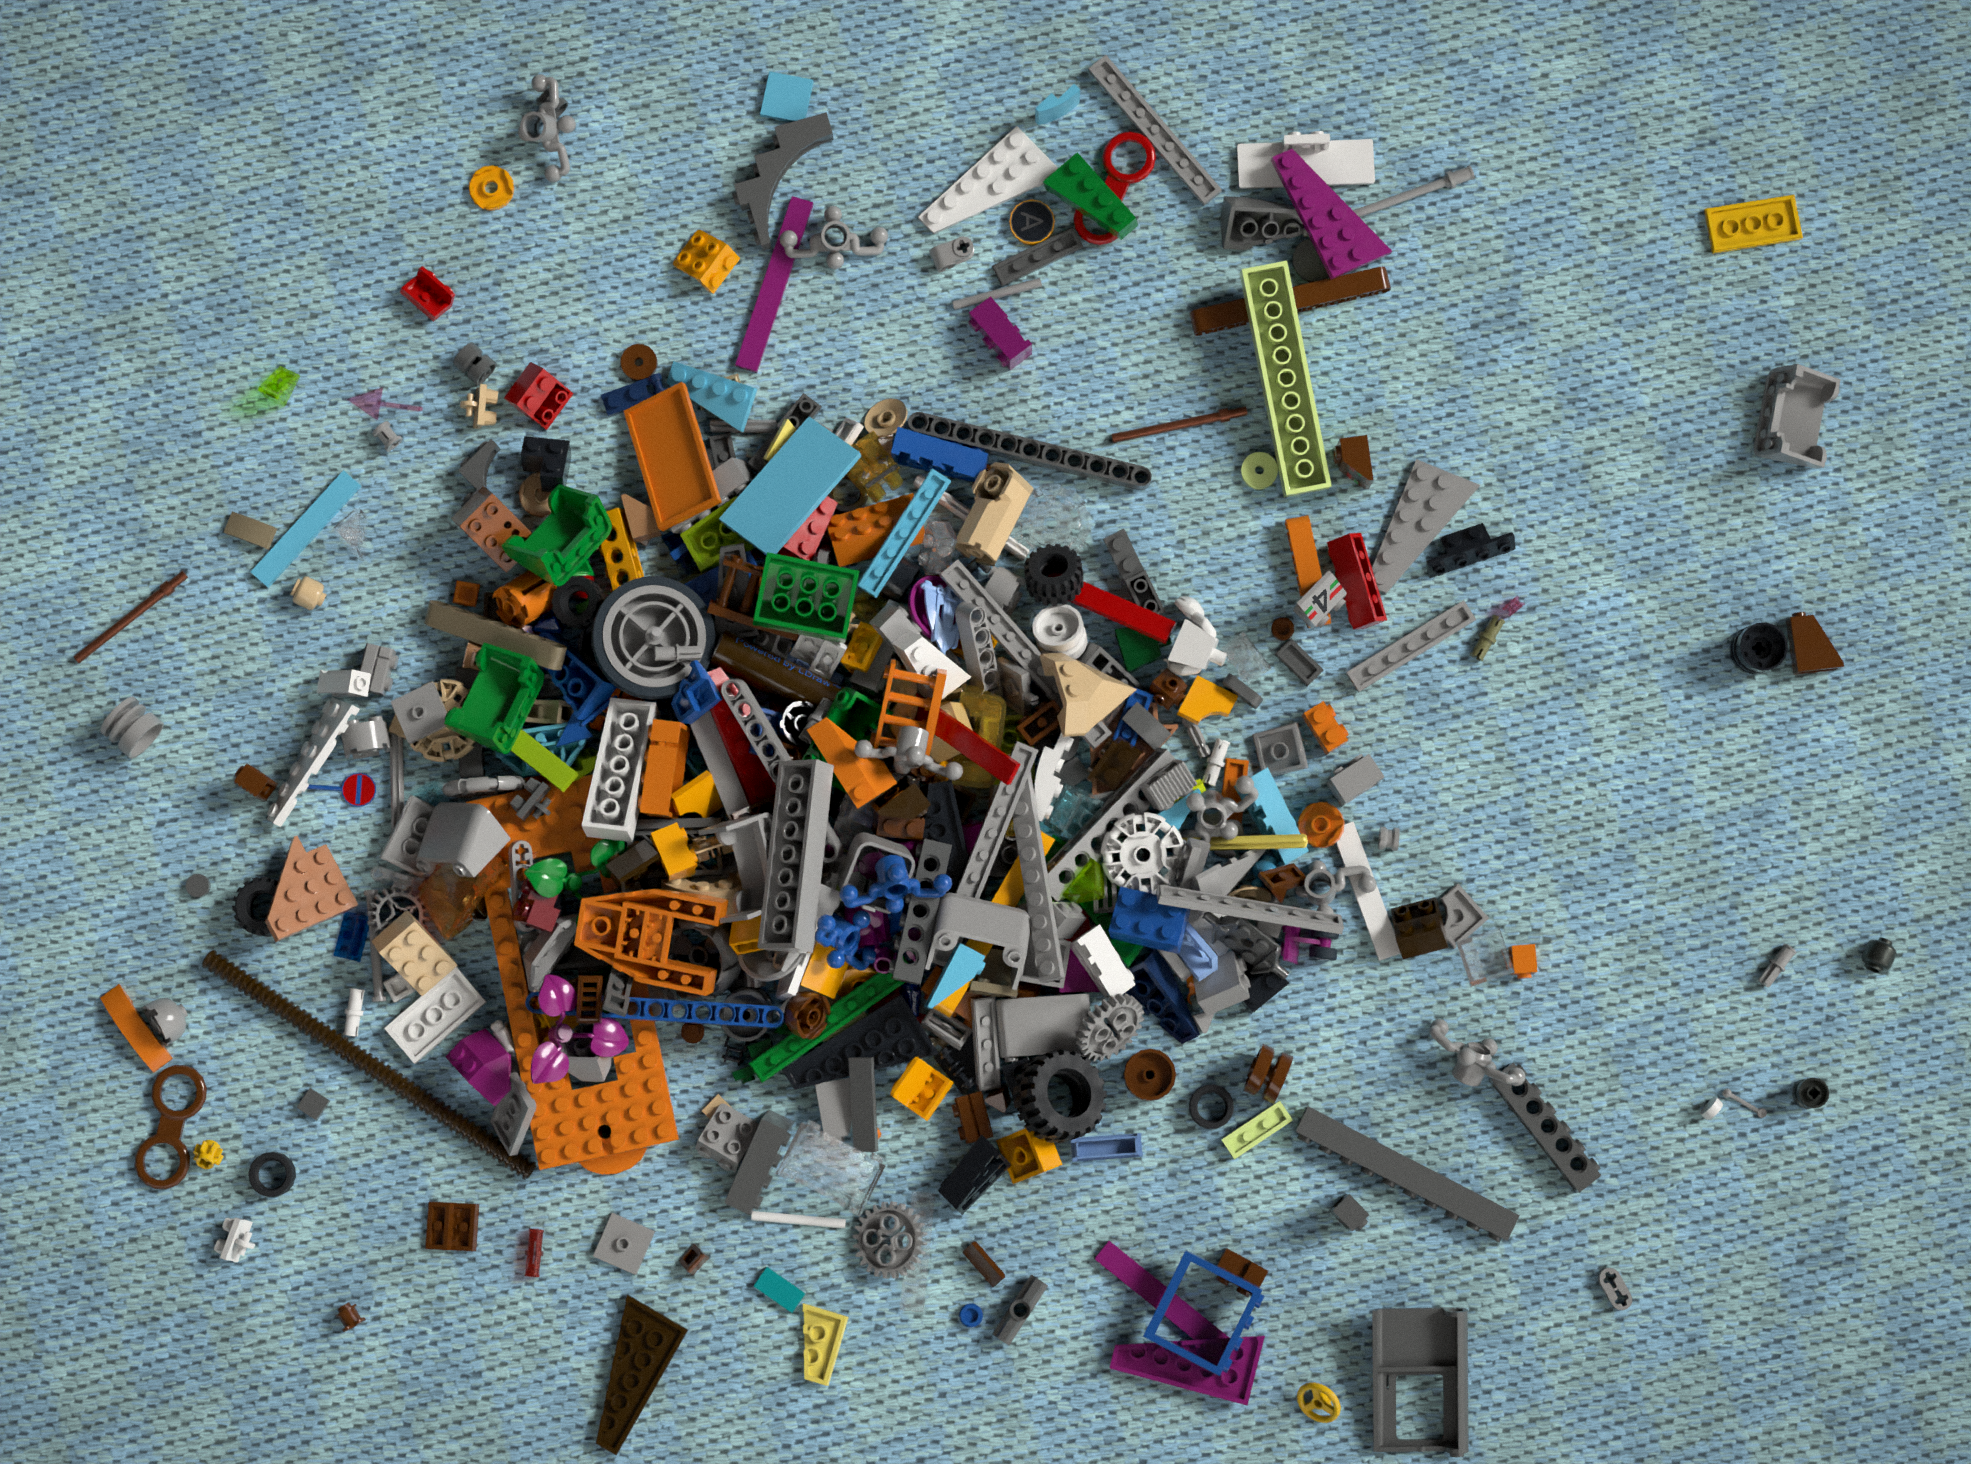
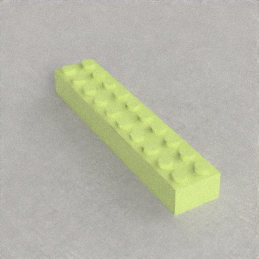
(1285, 379)

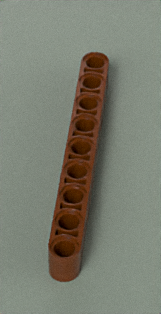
(1306, 296)

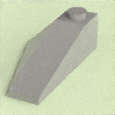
(582, 1061)

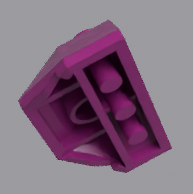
(483, 1064)

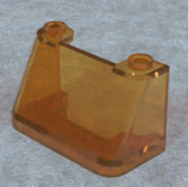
(453, 898)

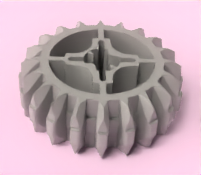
(417, 906)

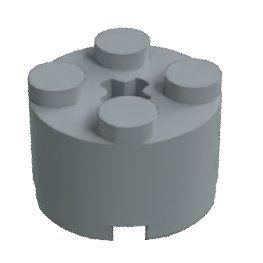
(1005, 588)
(365, 738)

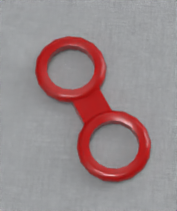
(1117, 181)

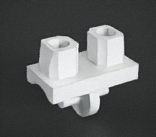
(237, 1240)

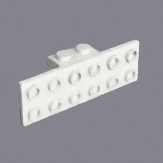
(1334, 160)

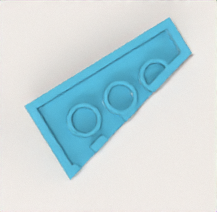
(719, 395)

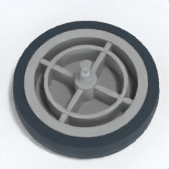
(648, 615)

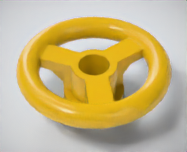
(1321, 1400)

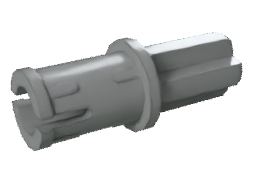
(677, 653)
(1777, 965)

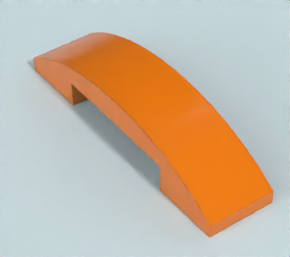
(135, 1028)

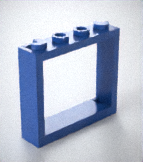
(1244, 1322)

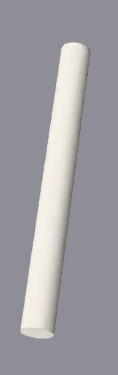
(798, 1219)

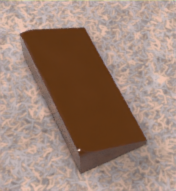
(984, 1263)

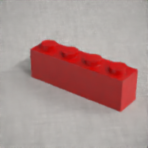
(1357, 579)

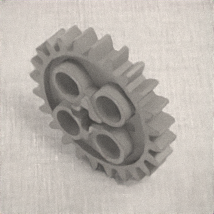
(1096, 1037)
(901, 1256)

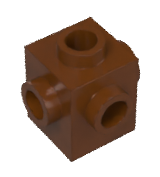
(1168, 689)

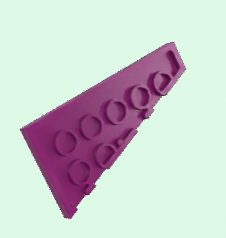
(1165, 1366)

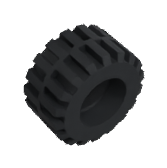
(1053, 560)
(244, 904)

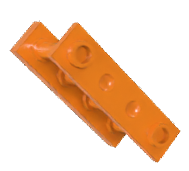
(930, 704)

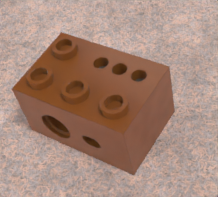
(490, 525)

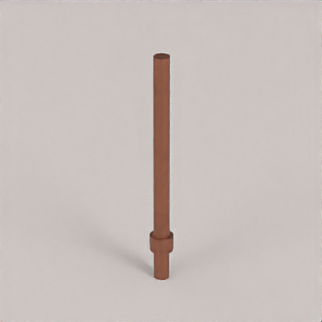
(1222, 415)
(166, 588)

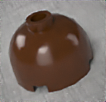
(806, 1014)

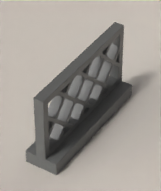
(691, 825)

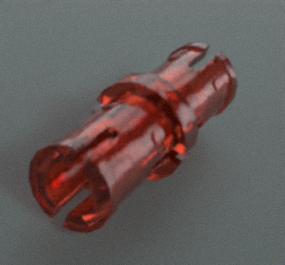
(535, 1235)

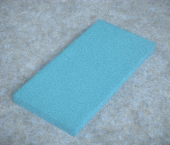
(790, 487)

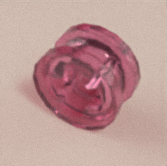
(1513, 606)

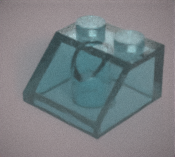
(1072, 810)

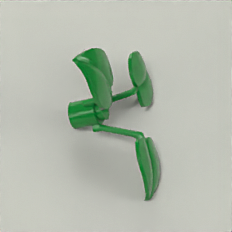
(551, 874)

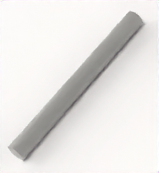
(998, 293)

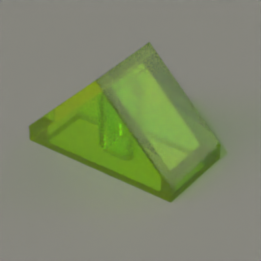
(279, 385)
(1087, 884)

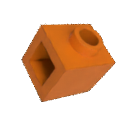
(1523, 960)

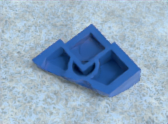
(695, 695)

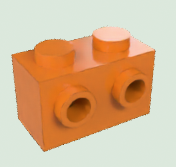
(1325, 728)

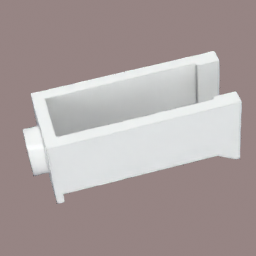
(344, 683)

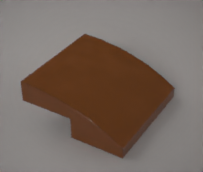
(452, 1226)

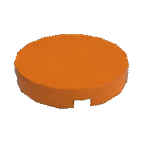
(1321, 824)

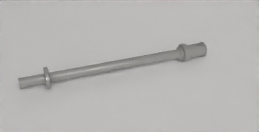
(1449, 180)

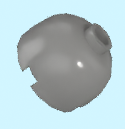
(166, 1019)

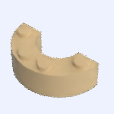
(723, 889)

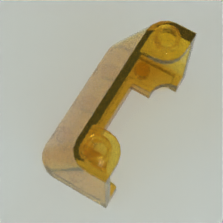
(989, 724)

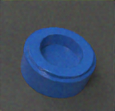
(971, 1315)

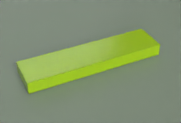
(543, 761)

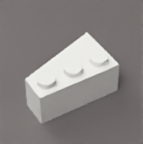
(925, 659)
(1102, 962)

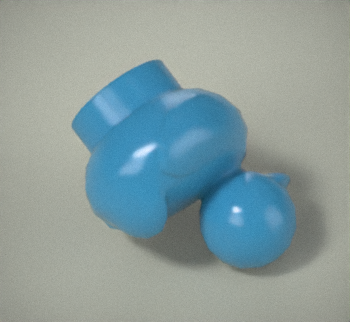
(1265, 863)

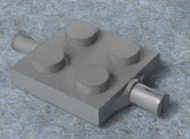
(1016, 687)

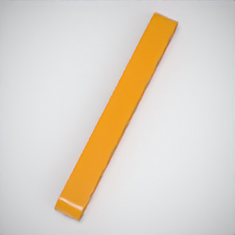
(1007, 894)

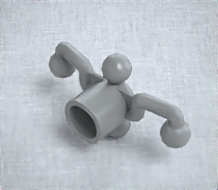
(551, 127)
(818, 243)
(909, 753)
(1212, 799)
(1336, 882)
(1474, 1058)

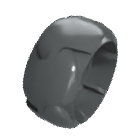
(705, 951)

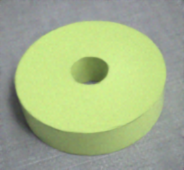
(1255, 480)

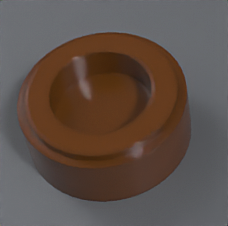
(1282, 629)

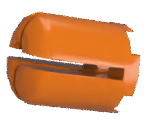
(524, 599)

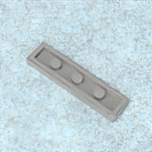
(985, 1043)

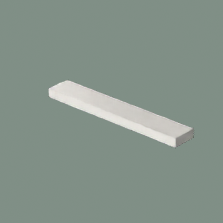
(1370, 903)

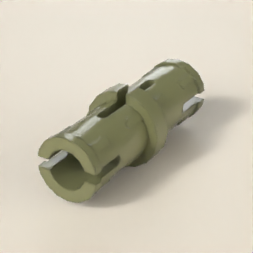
(1487, 638)

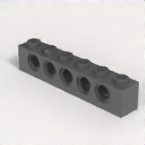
(913, 973)
(1532, 1122)

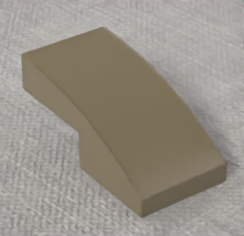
(250, 530)

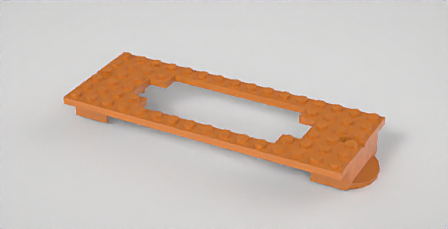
(567, 1120)

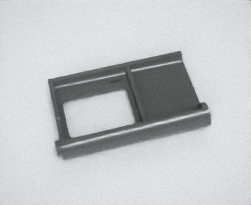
(1419, 1344)

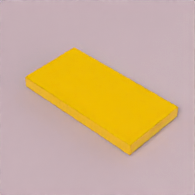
(1753, 224)

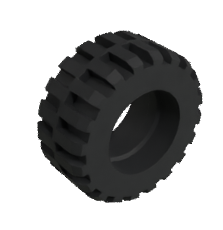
(1085, 1090)

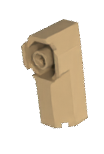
(997, 507)

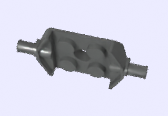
(1260, 952)

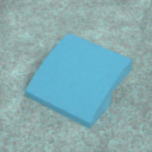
(1055, 108)

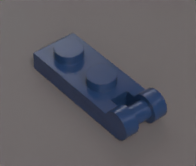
(630, 395)

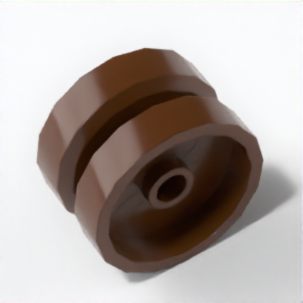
(1266, 1073)
(1145, 1088)

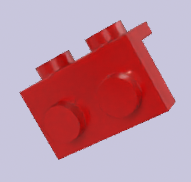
(428, 294)

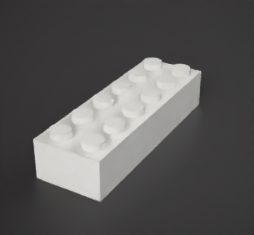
(616, 779)

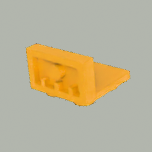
(861, 648)

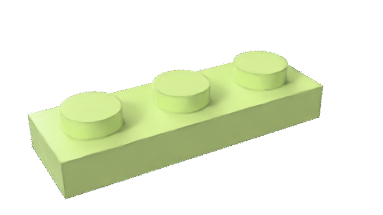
(1256, 1130)

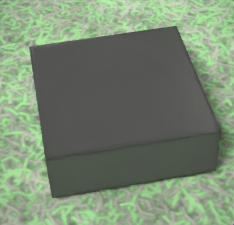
(313, 1104)

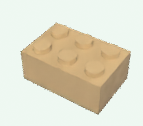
(414, 953)

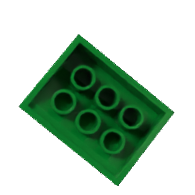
(806, 597)

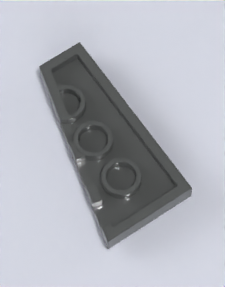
(736, 595)

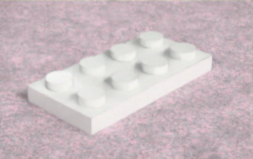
(435, 1015)

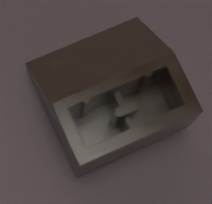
(1419, 928)

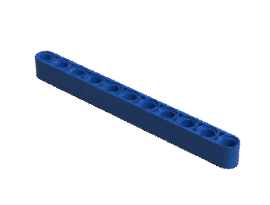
(690, 1012)

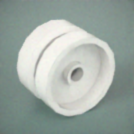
(1060, 631)

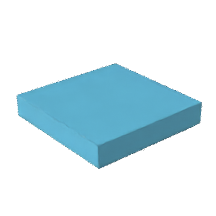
(786, 97)

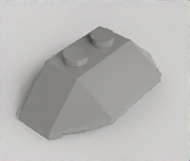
(548, 949)

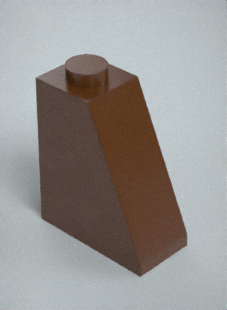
(1810, 646)

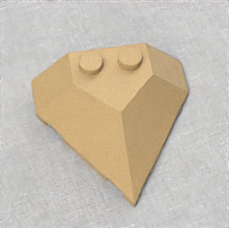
(1084, 692)

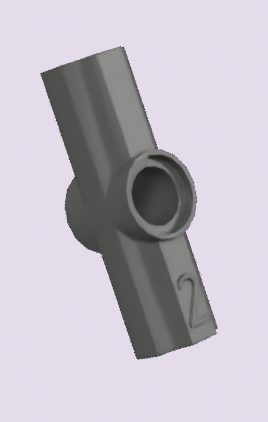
(1028, 1295)

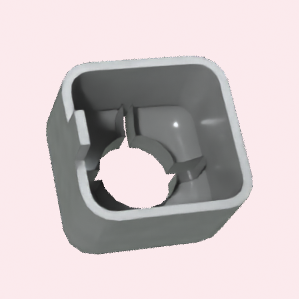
(861, 846)

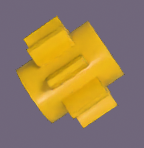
(208, 1154)

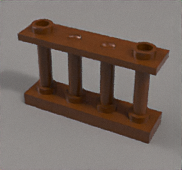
(743, 612)

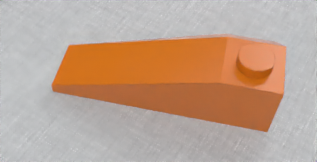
(859, 776)

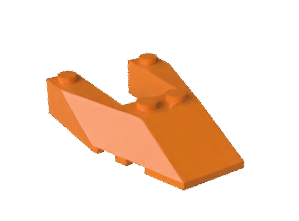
(636, 931)

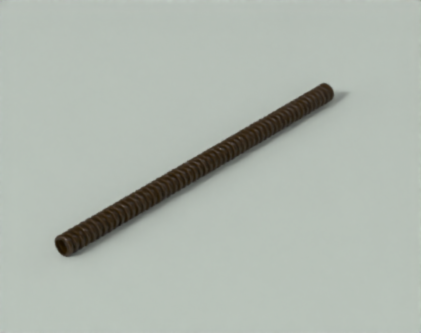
(366, 1063)

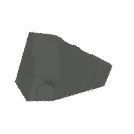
(1256, 221)

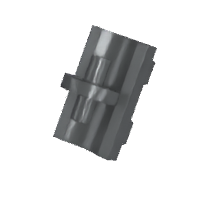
(538, 792)

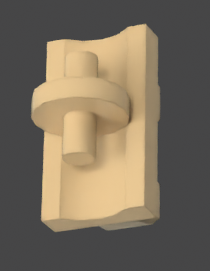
(482, 397)

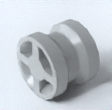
(1388, 838)

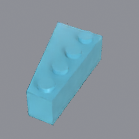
(1272, 815)

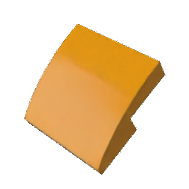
(819, 975)

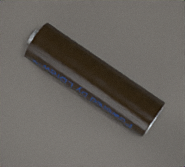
(770, 672)

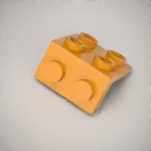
(706, 260)
(921, 1088)

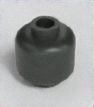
(1879, 955)

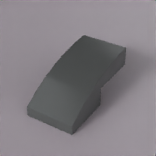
(1146, 726)

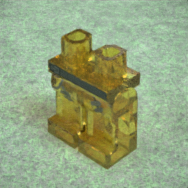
(874, 468)

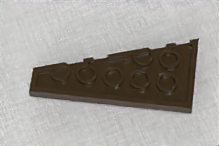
(640, 1359)

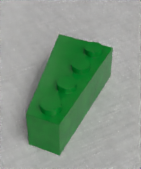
(1085, 191)

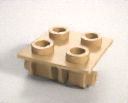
(702, 845)

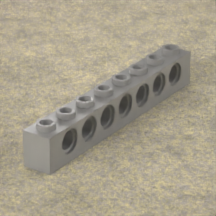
(1097, 824)

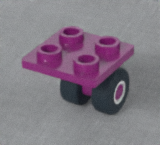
(1322, 951)

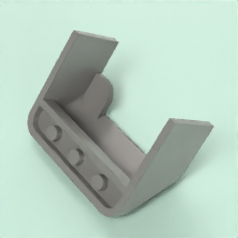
(750, 845)
(982, 922)

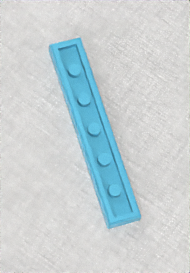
(305, 529)
(903, 533)

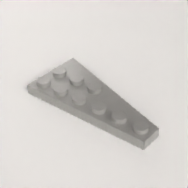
(1422, 512)

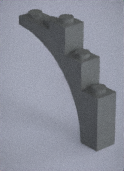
(793, 141)

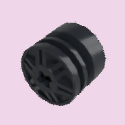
(1767, 639)

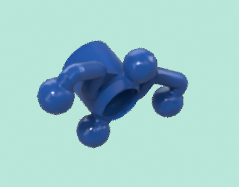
(894, 885)
(844, 937)

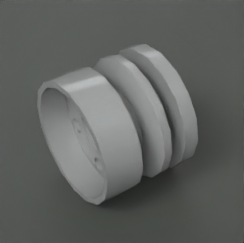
(131, 727)

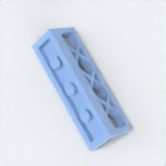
(1197, 954)

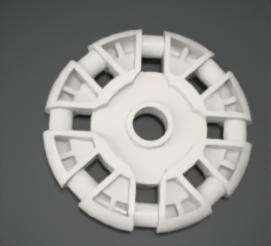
(1136, 841)

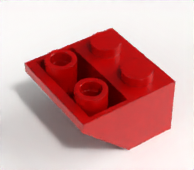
(538, 395)

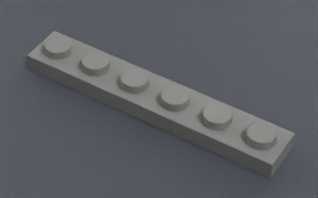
(1411, 646)

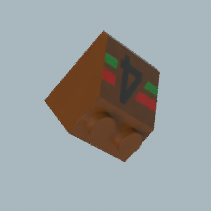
(1354, 459)

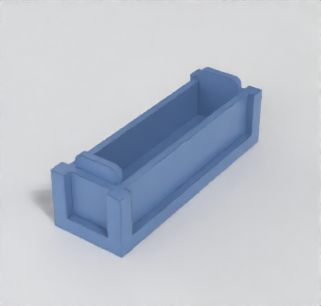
(1106, 1147)

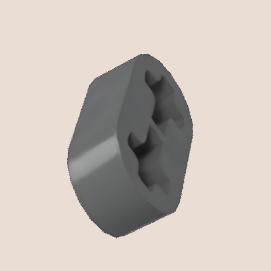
(1242, 690)

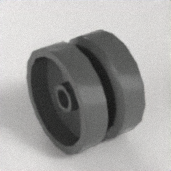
(751, 996)

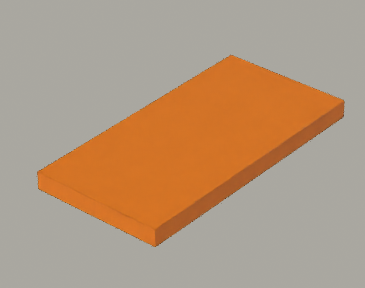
(672, 456)

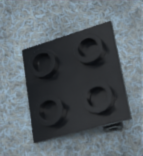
(959, 1064)

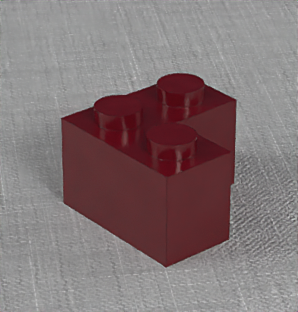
(535, 909)

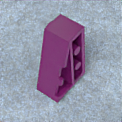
(1000, 334)

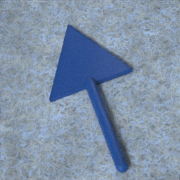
(576, 730)

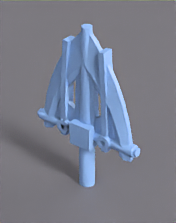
(942, 629)

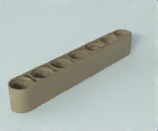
(483, 629)

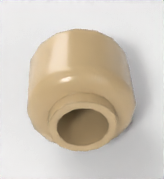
(308, 593)

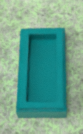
(779, 1289)

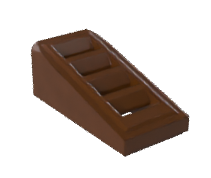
(589, 1019)

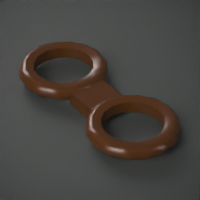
(170, 1127)

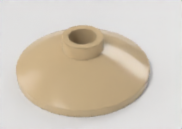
(886, 417)
(1252, 893)

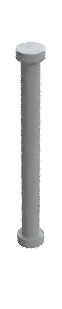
(375, 955)

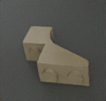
(549, 712)

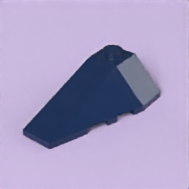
(1161, 995)

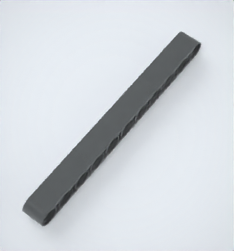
(1042, 449)

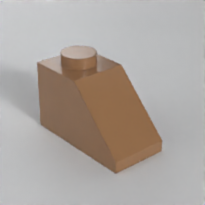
(640, 519)

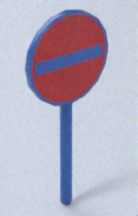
(356, 789)

